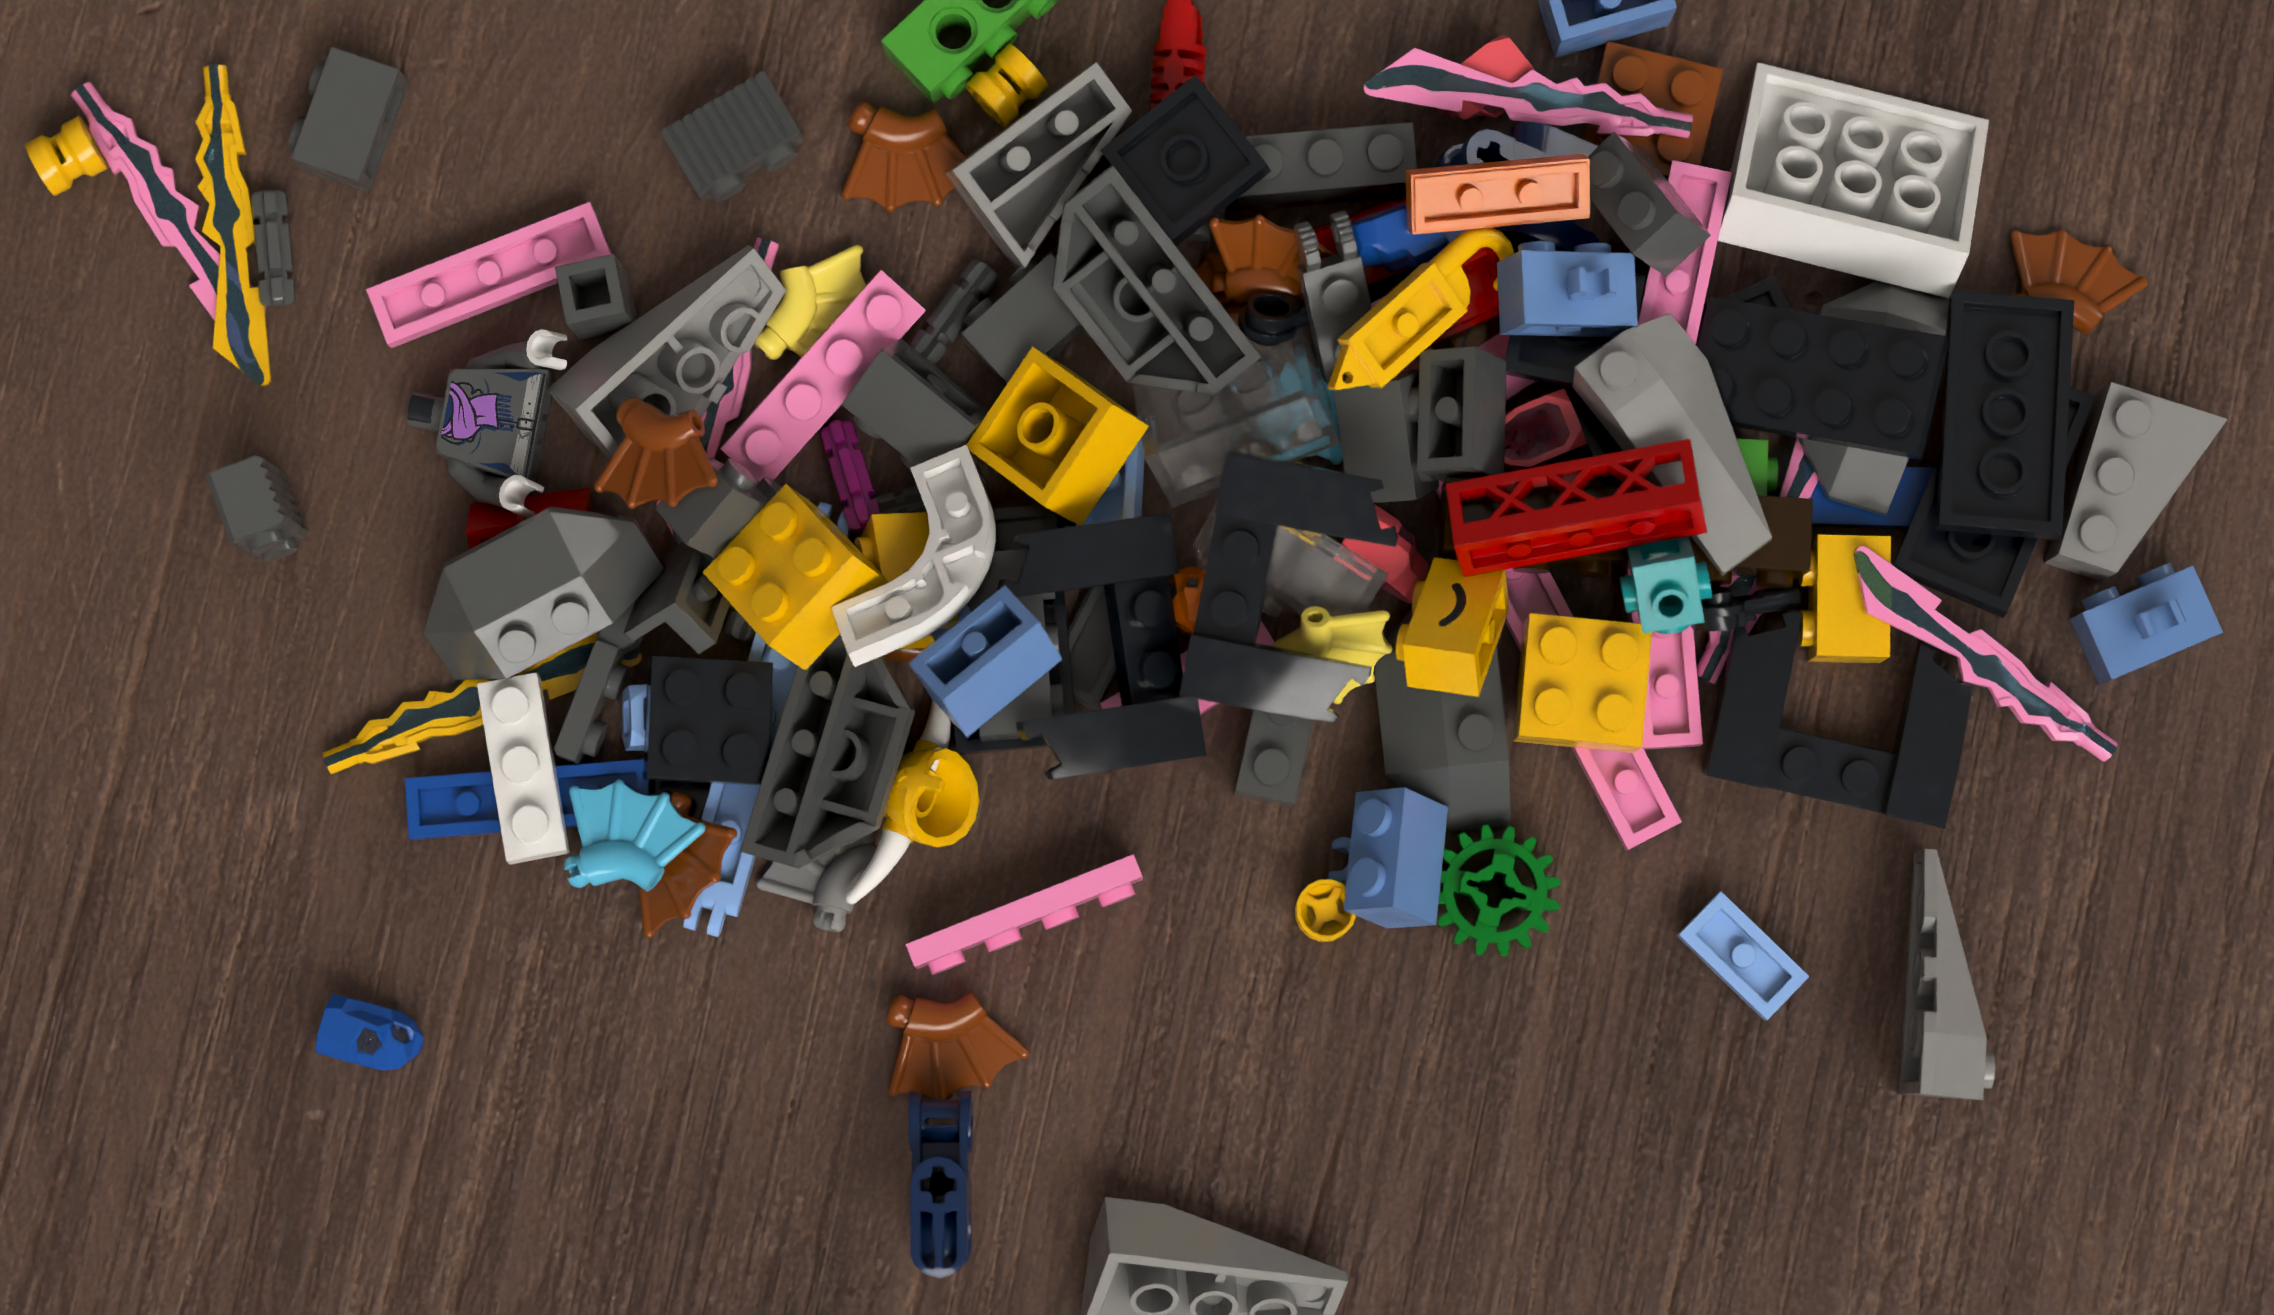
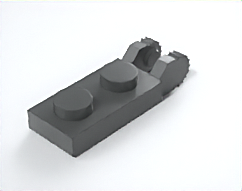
(1331, 288)
(602, 679)

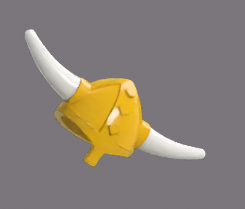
(929, 802)

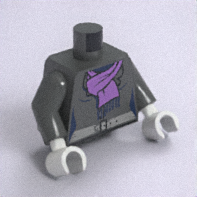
(495, 420)

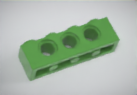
(944, 71)

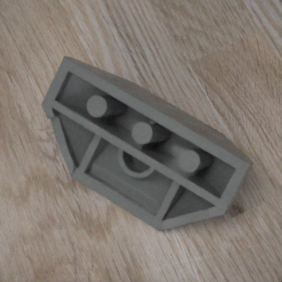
(1143, 295)
(1858, 475)
(537, 590)
(1446, 743)
(830, 759)

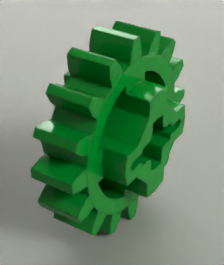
(1499, 864)

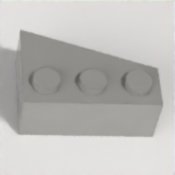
(1039, 162)
(2124, 475)

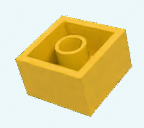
(1056, 436)
(790, 573)
(1582, 683)

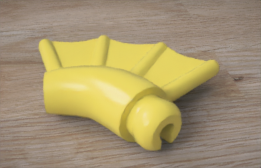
(811, 302)
(1341, 637)

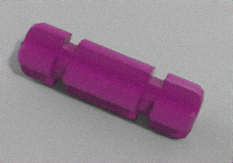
(850, 473)

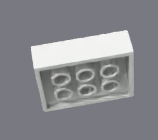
(1855, 181)

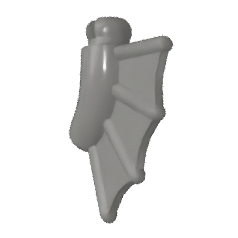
(823, 881)

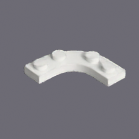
(941, 578)

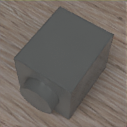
(596, 296)

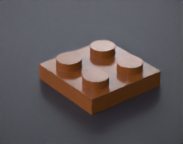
(1669, 85)

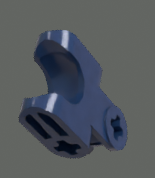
(1526, 142)
(940, 1223)

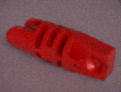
(1179, 50)

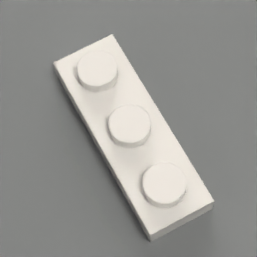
(523, 768)

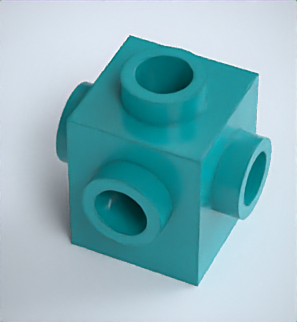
(1665, 586)

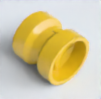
(999, 93)
(77, 147)
(1327, 900)

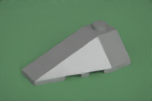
(674, 351)
(1658, 390)
(1942, 1020)
(1175, 1263)

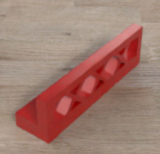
(1579, 527)

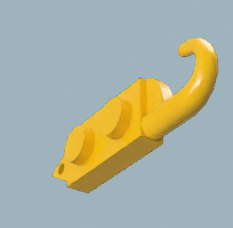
(1412, 314)

